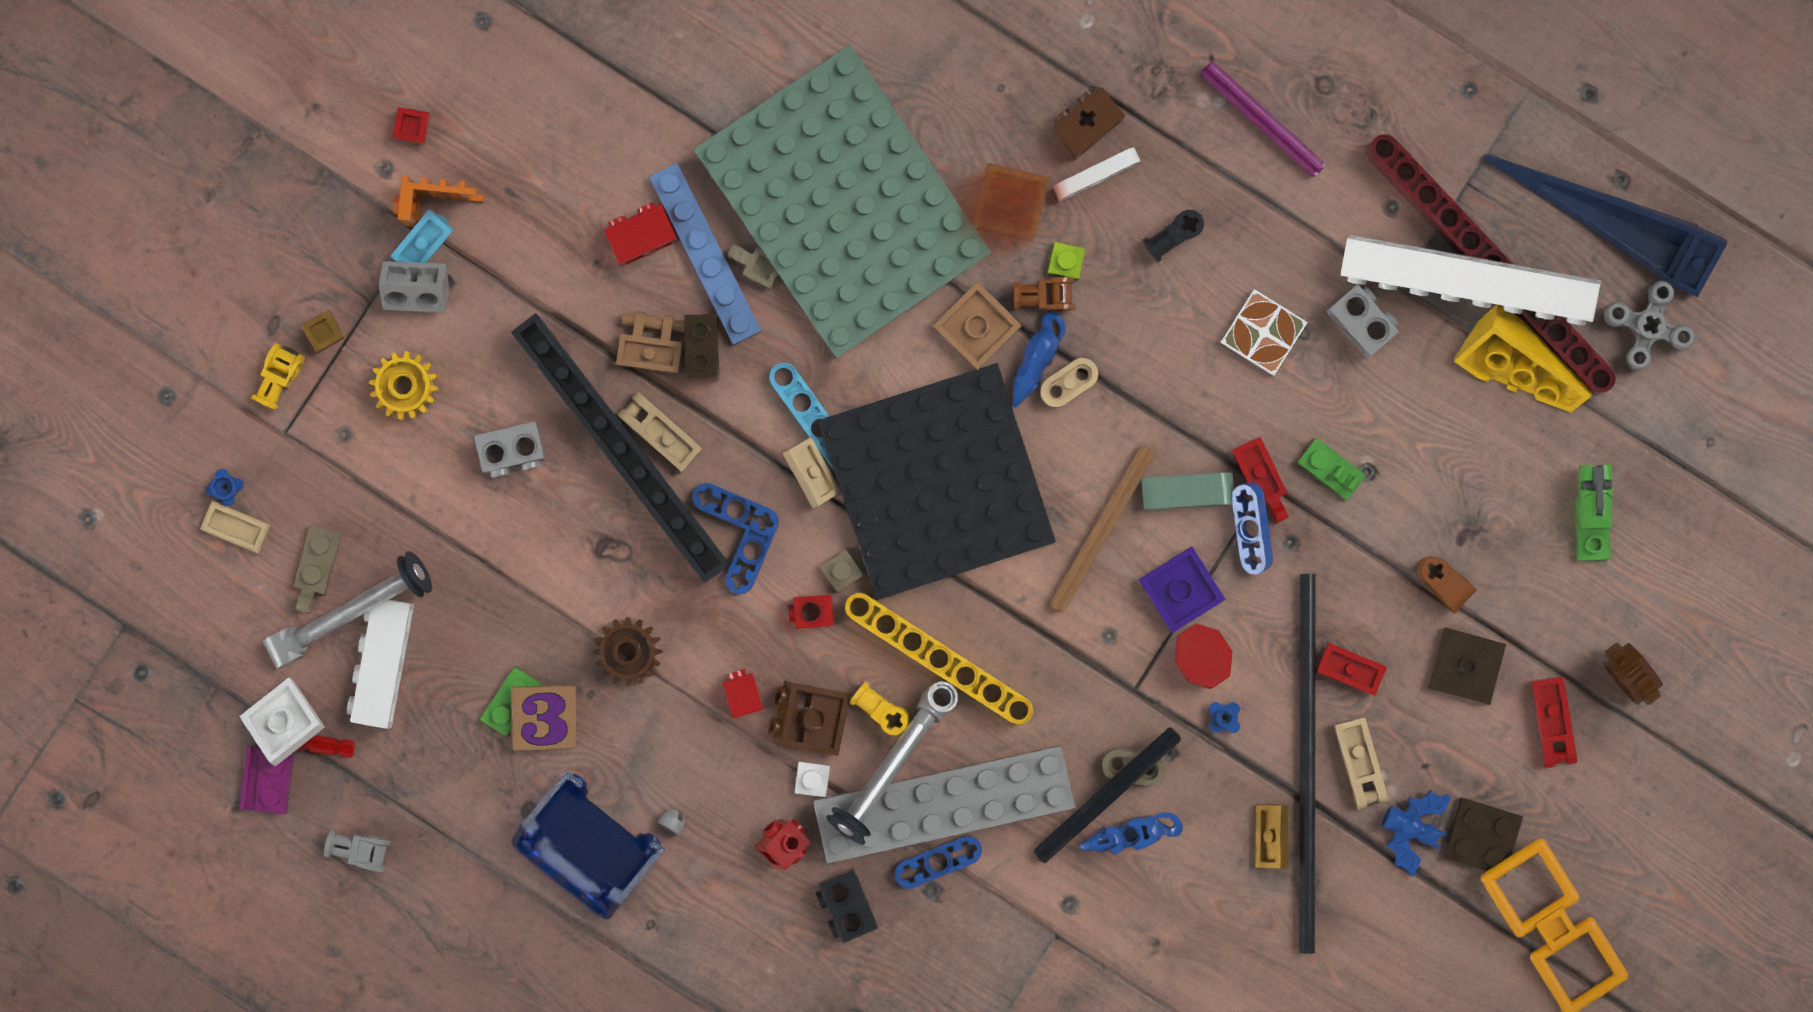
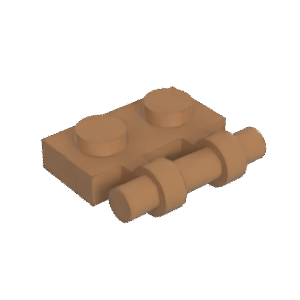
(648, 352)

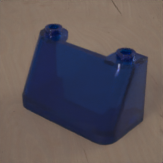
(585, 847)

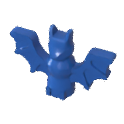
(1409, 826)

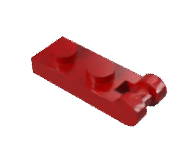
(1554, 721)

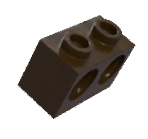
(702, 347)

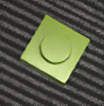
(1066, 260)

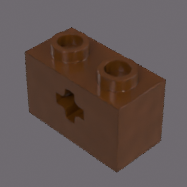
(1105, 117)

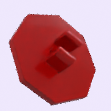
(1203, 656)

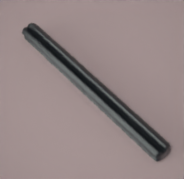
(1107, 795)

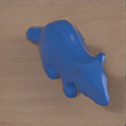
(1038, 355)
(1136, 833)

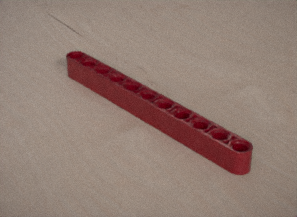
(1484, 248)

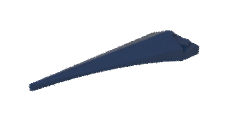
(1660, 242)

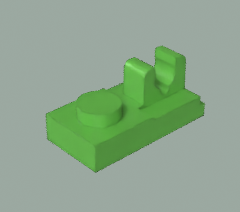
(1331, 469)

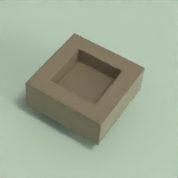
(841, 571)

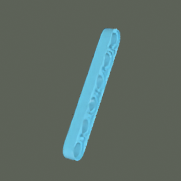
(807, 417)

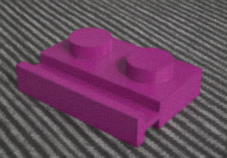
(265, 785)

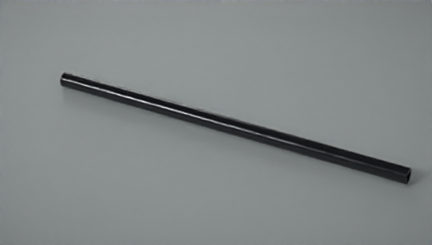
(1307, 763)

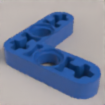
(752, 532)

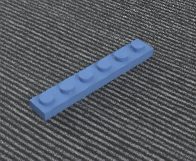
(705, 254)

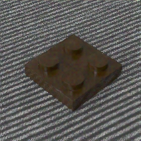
(1482, 835)

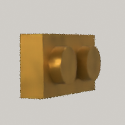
(1271, 836)

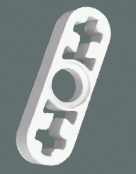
(1096, 174)

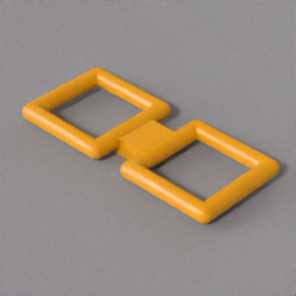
(1554, 926)

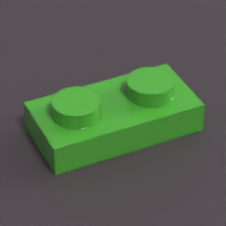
(499, 711)

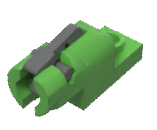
(1594, 512)

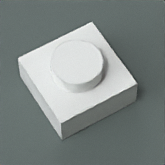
(812, 779)

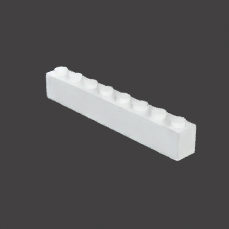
(1470, 278)

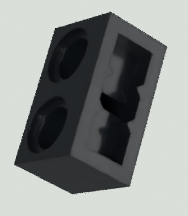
(854, 903)

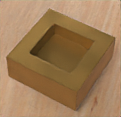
(322, 331)

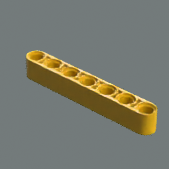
(954, 663)

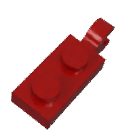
(1259, 468)

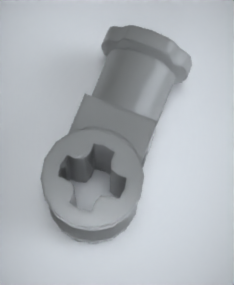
(360, 849)

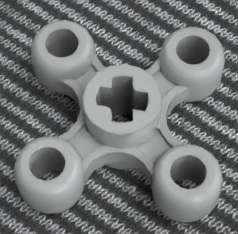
(1653, 313)

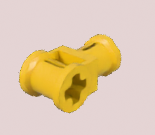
(277, 375)
(880, 708)

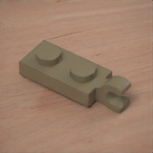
(316, 566)

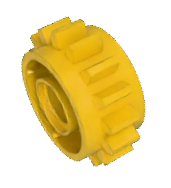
(387, 381)

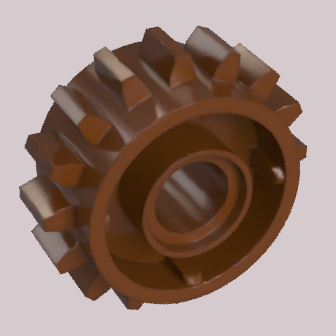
(610, 651)
(1632, 673)

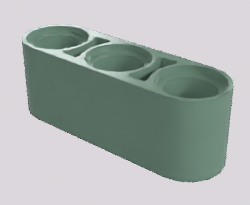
(1187, 491)

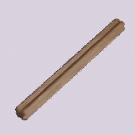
(1102, 528)

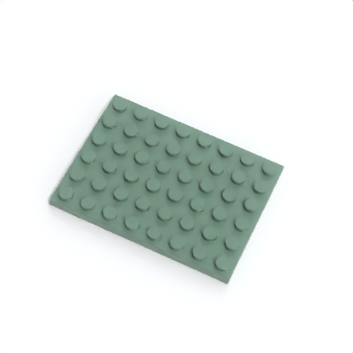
(842, 201)

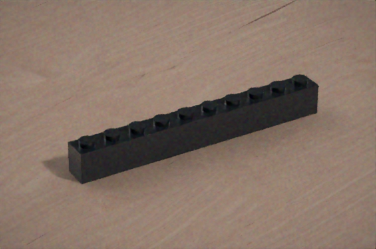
(620, 448)

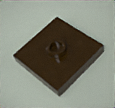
(1467, 666)

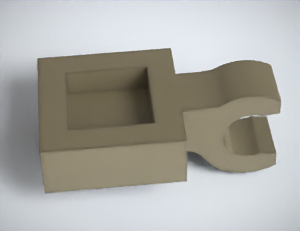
(756, 265)

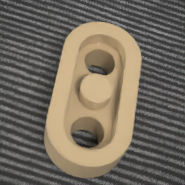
(1069, 383)

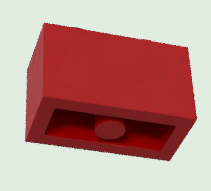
(640, 234)

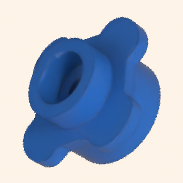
(226, 496)
(1231, 723)

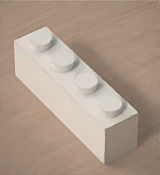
(381, 664)

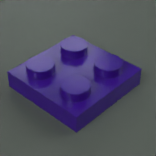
(1181, 589)

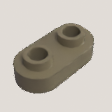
(1127, 756)

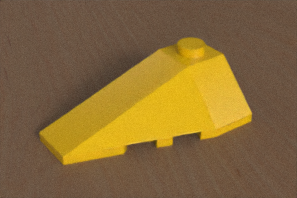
(1513, 354)

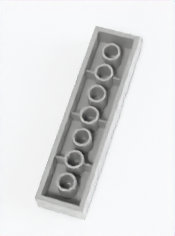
(953, 802)

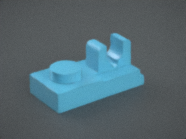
(423, 239)

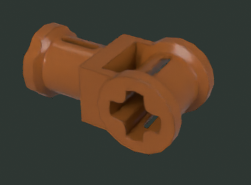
(1046, 293)

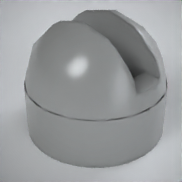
(672, 821)

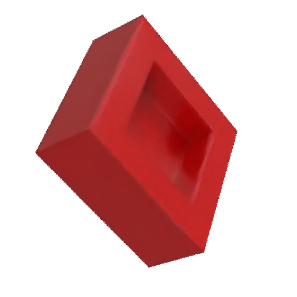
(411, 125)

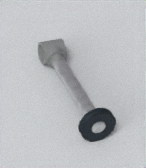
(292, 643)
(850, 822)

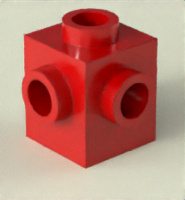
(783, 843)

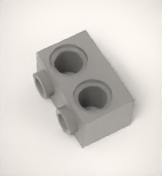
(414, 286)
(1356, 326)
(509, 440)

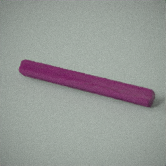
(1263, 119)

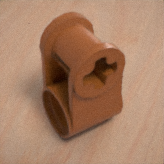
(1449, 585)

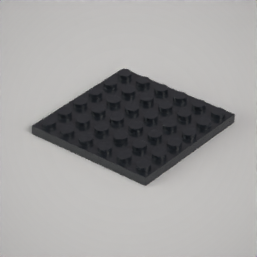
(936, 481)

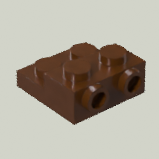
(809, 718)

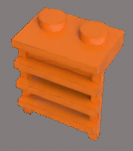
(408, 204)

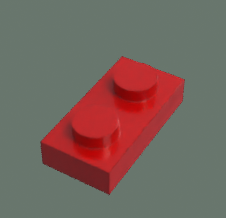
(1351, 669)

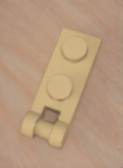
(660, 432)
(1360, 762)

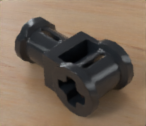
(1173, 235)

